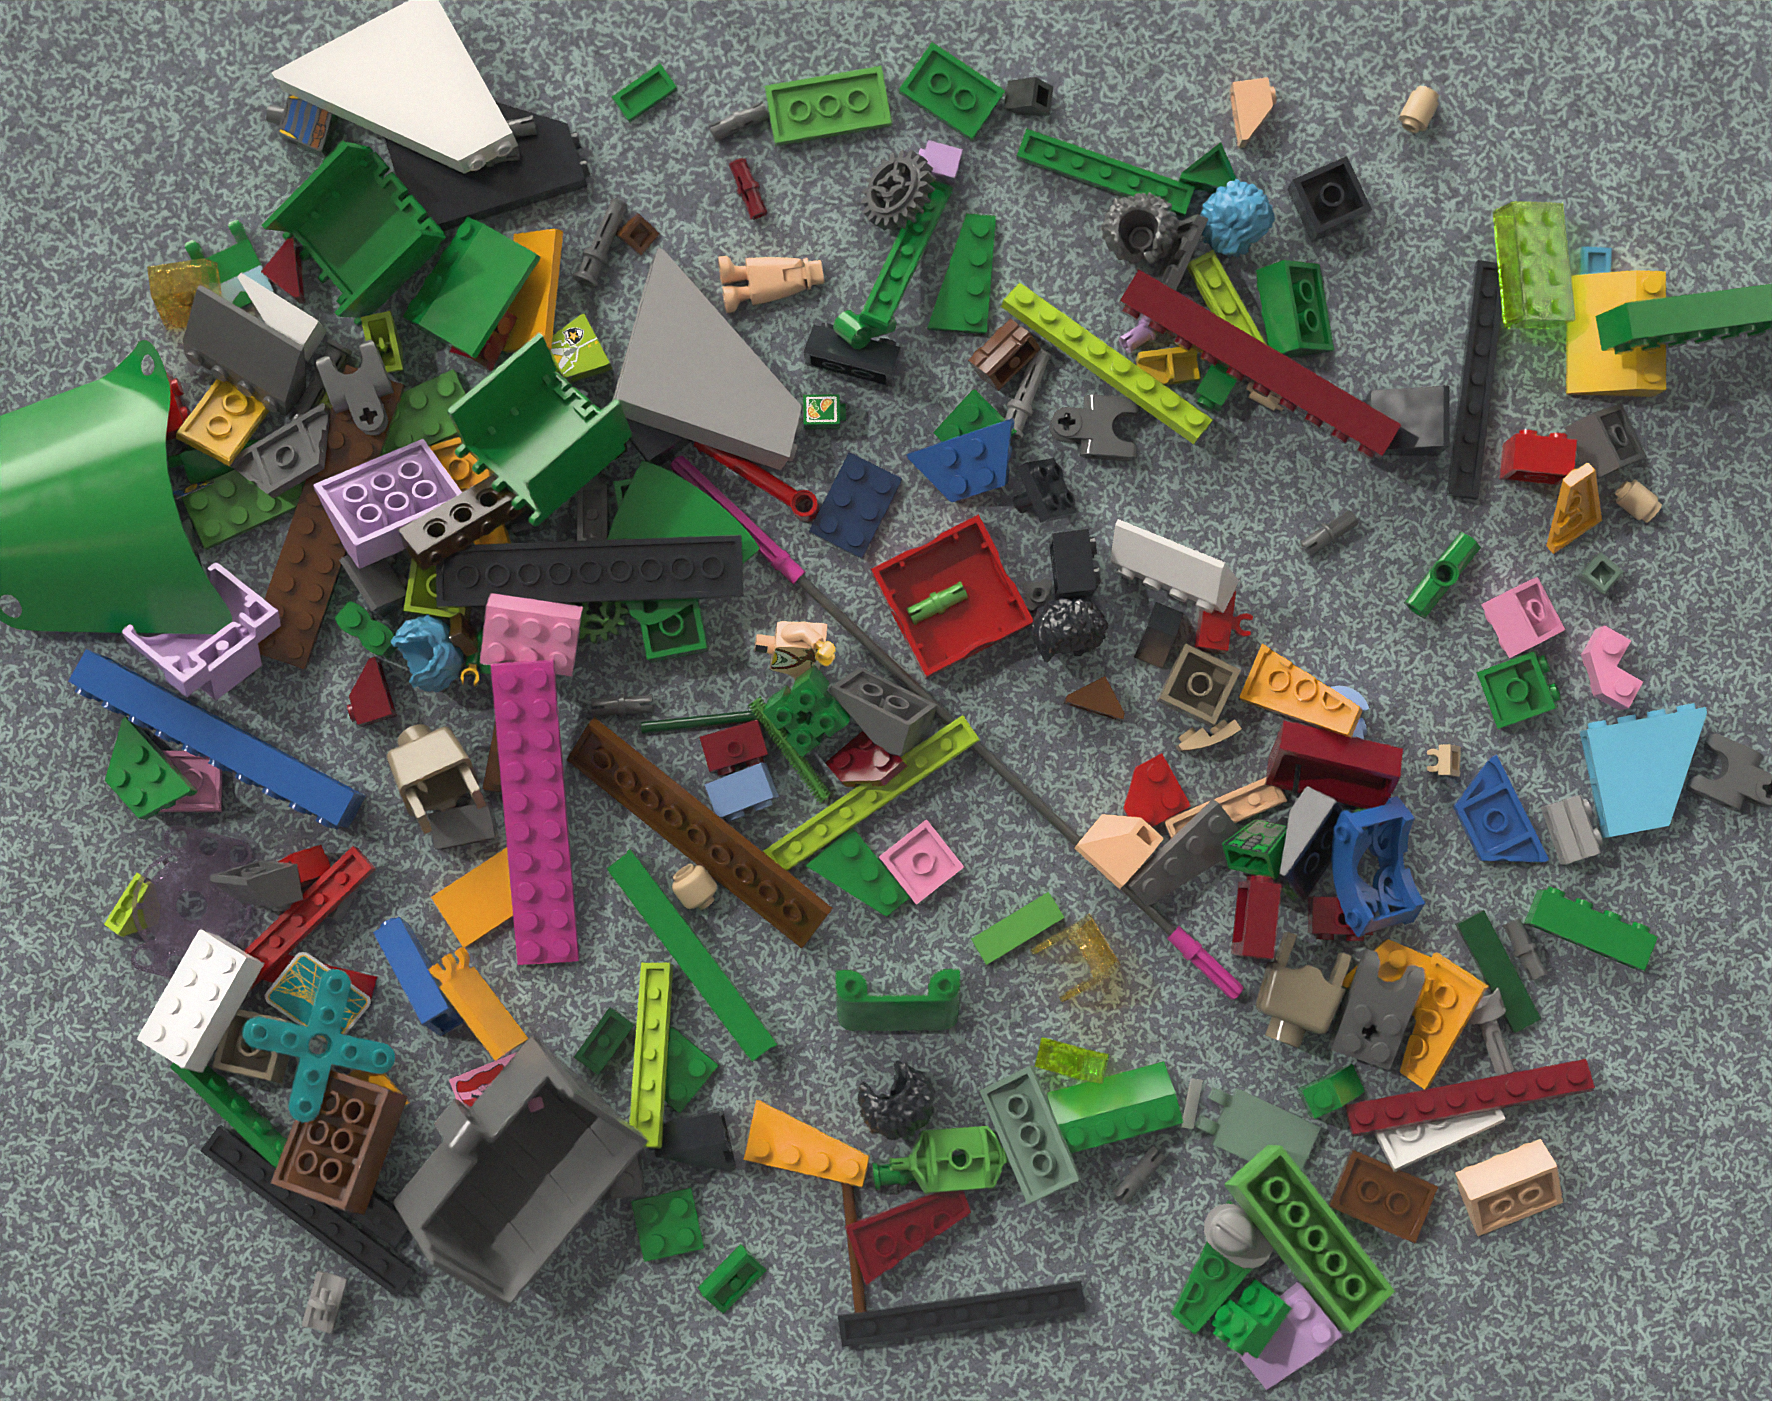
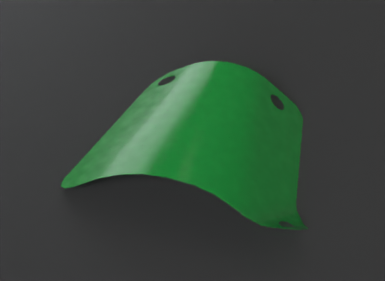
(94, 513)

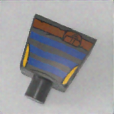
(304, 125)

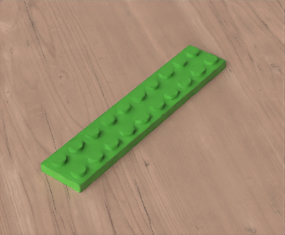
(238, 505)

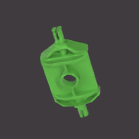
(932, 1162)

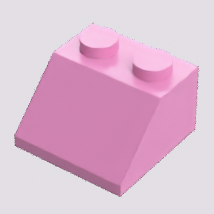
(1523, 617)

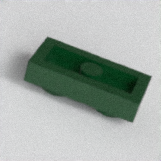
(604, 1040)

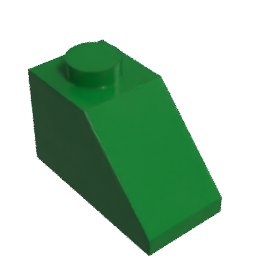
(1331, 1091)

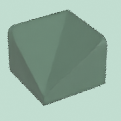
(1600, 573)

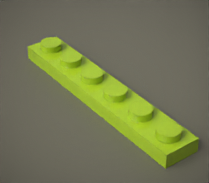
(651, 1051)

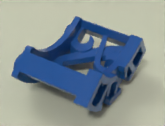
(1387, 839)

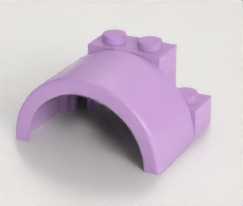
(219, 659)

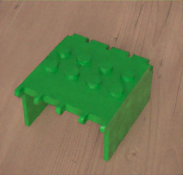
(358, 228)
(537, 431)

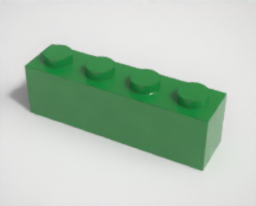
(1590, 929)

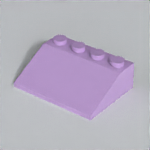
(383, 496)

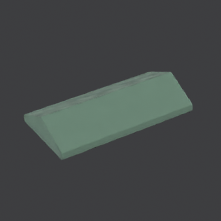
(1030, 1135)

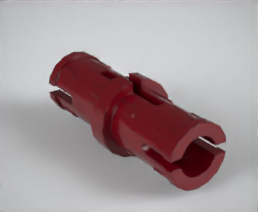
(748, 188)

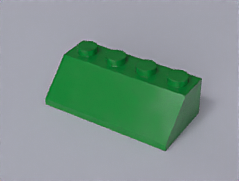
(1117, 1109)

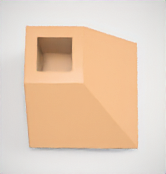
(1118, 846)

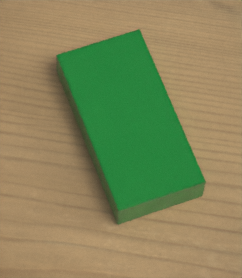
(644, 93)

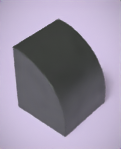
(1028, 96)

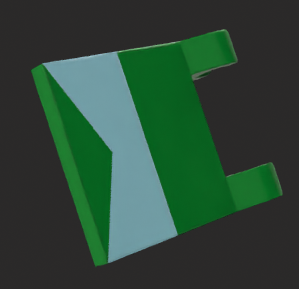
(233, 261)

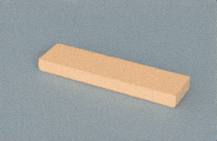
(1237, 804)

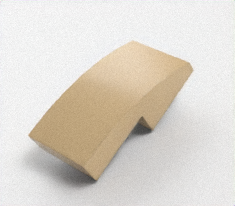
(1197, 740)

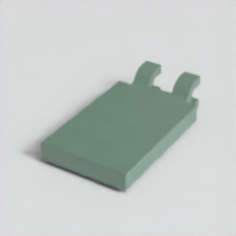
(1252, 1124)

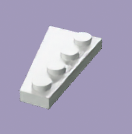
(1417, 1142)

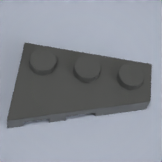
(1176, 261)

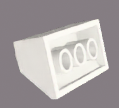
(1172, 567)

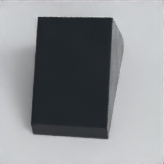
(1158, 635)

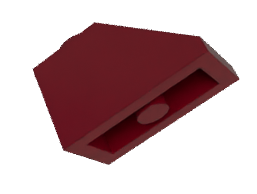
(371, 696)

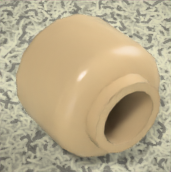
(694, 887)

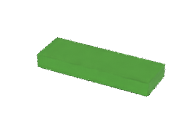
(1017, 928)

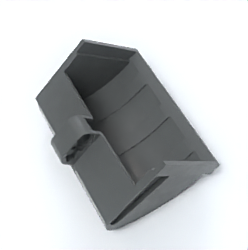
(515, 1179)

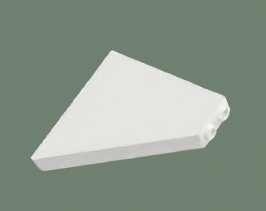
(407, 83)

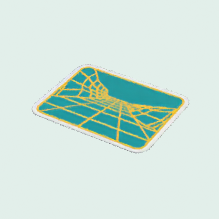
(296, 990)

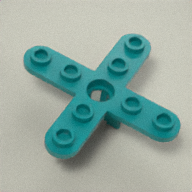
(340, 1048)

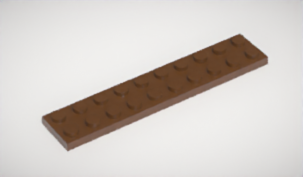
(312, 548)
(698, 833)

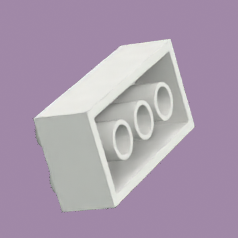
(200, 1001)

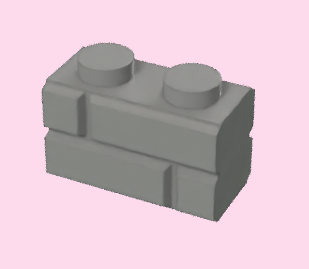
(1572, 829)

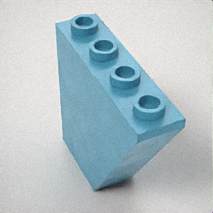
(1640, 767)

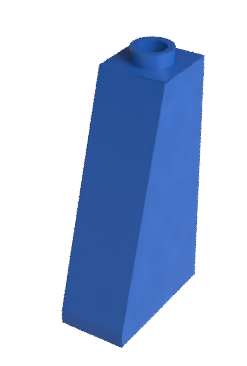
(411, 969)

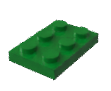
(951, 91)

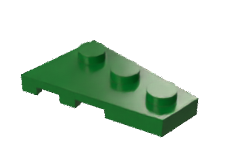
(860, 873)

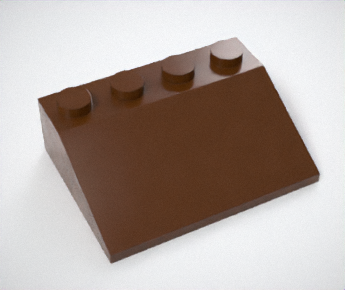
(344, 1146)

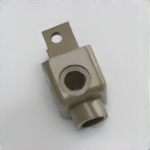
(432, 772)
(1299, 997)

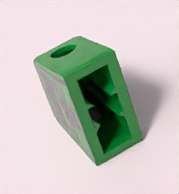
(1257, 848)

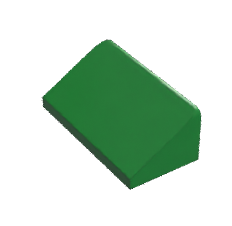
(731, 1279)

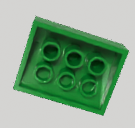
(471, 287)

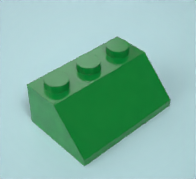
(1294, 308)

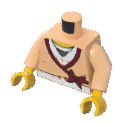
(796, 647)

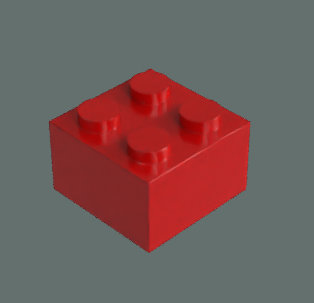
(1537, 457)

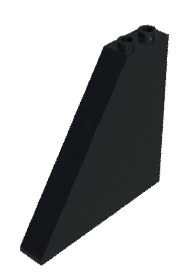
(545, 170)

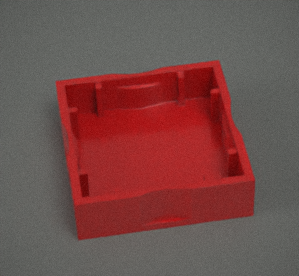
(968, 627)

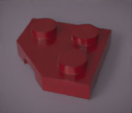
(864, 763)

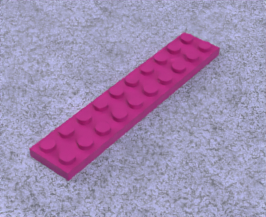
(535, 811)

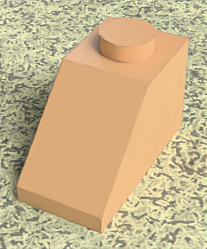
(1250, 106)

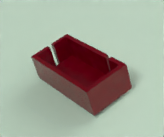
(1334, 765)

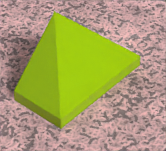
(121, 917)

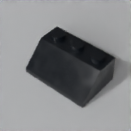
(872, 363)

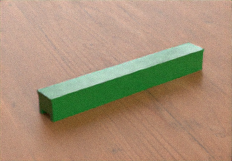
(692, 955)

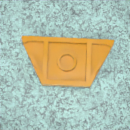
(1393, 964)

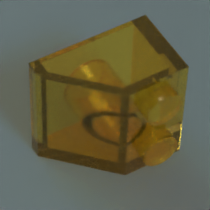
(175, 287)

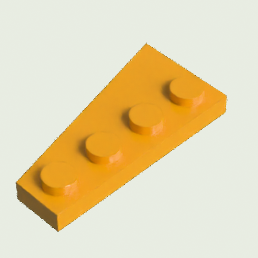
(1290, 691)

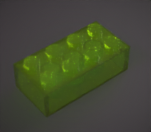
(1533, 265)

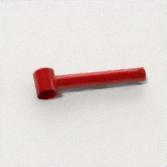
(764, 481)

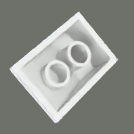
(285, 316)

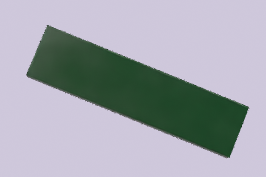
(1498, 970)

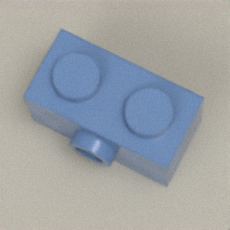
(742, 791)

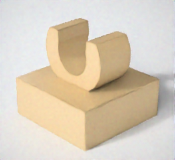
(1448, 760)

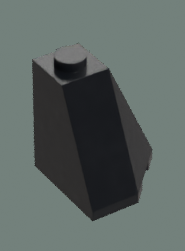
(698, 1140)

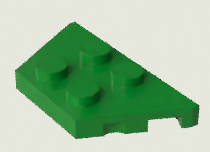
(144, 774)

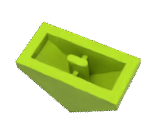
(383, 332)

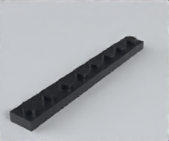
(1476, 383)
(309, 1213)
(961, 1313)

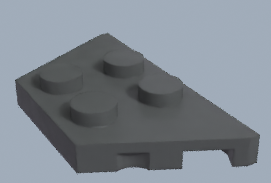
(287, 454)

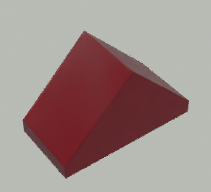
(286, 270)

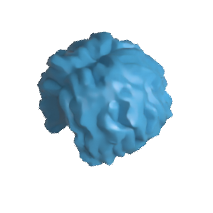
(1236, 218)
(429, 653)

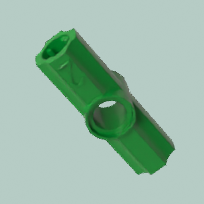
(1454, 561)

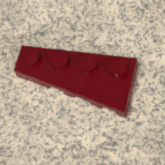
(901, 1230)

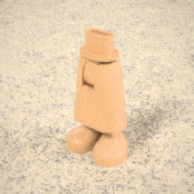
(768, 279)

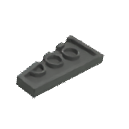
(1185, 855)

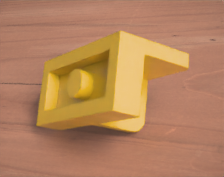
(1170, 365)

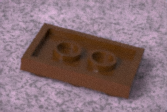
(1383, 1197)

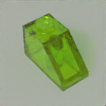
(1072, 1060)

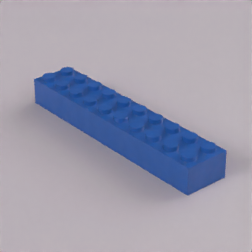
(212, 736)

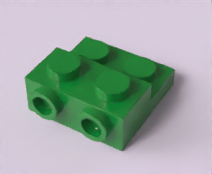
(1519, 689)
(1250, 1321)

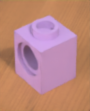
(944, 161)

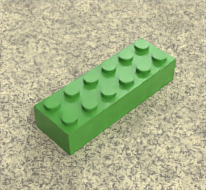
(1309, 1238)

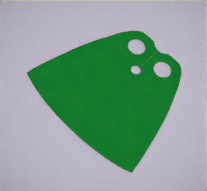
(667, 507)

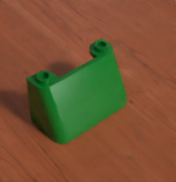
(898, 1012)

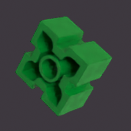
(792, 708)

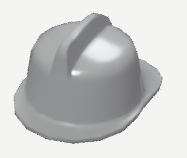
(1236, 1236)

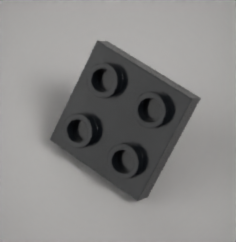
(1045, 491)

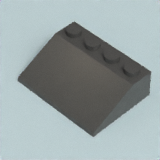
(245, 352)

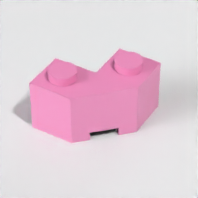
(1606, 679)

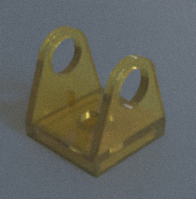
(1093, 948)

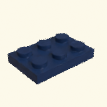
(855, 505)

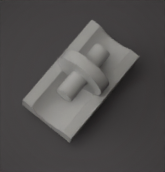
(325, 1302)

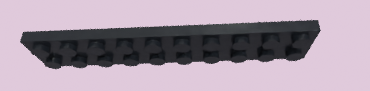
(594, 571)

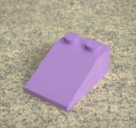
(1296, 1342)

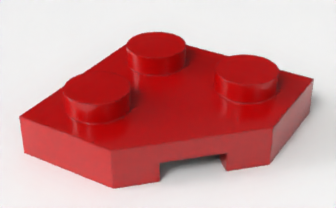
(1154, 792)

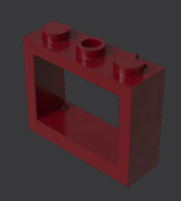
(1256, 917)

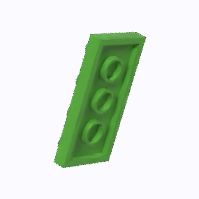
(828, 106)

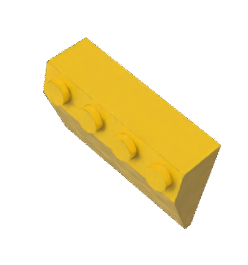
(1604, 373)

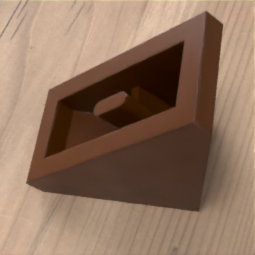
(1098, 699)

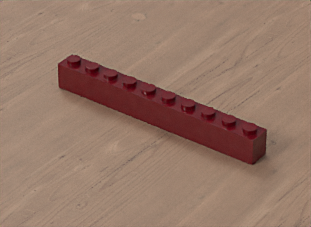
(1259, 364)

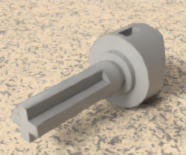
(1485, 1015)

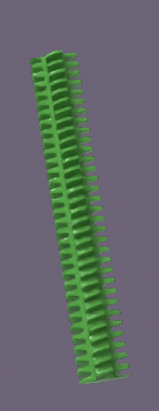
(799, 762)

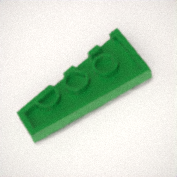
(966, 285)
(1207, 1287)

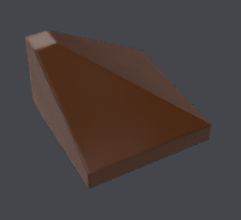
(637, 234)

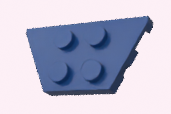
(968, 462)
(1497, 819)

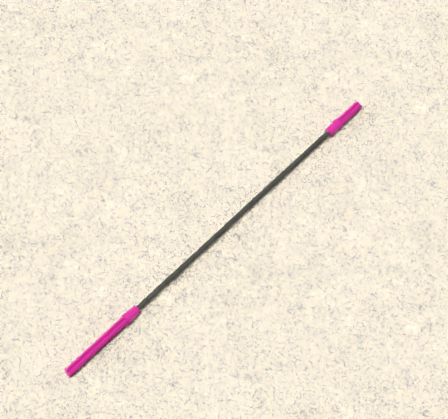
(781, 561)

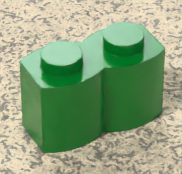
(364, 626)

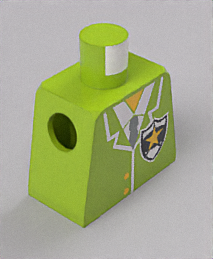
(578, 351)

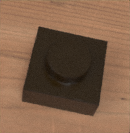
(463, 634)

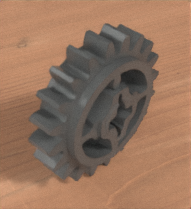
(901, 193)

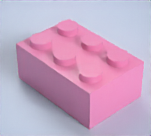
(530, 631)

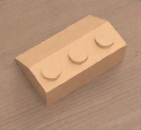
(1510, 1187)

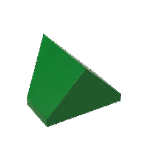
(1209, 171)

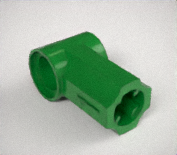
(858, 333)

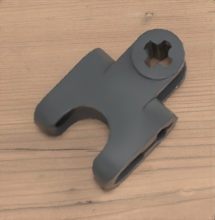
(359, 390)
(1093, 427)
(1738, 779)

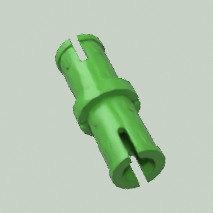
(937, 603)

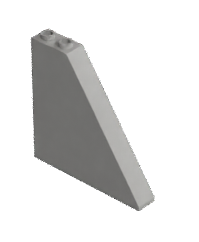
(699, 377)

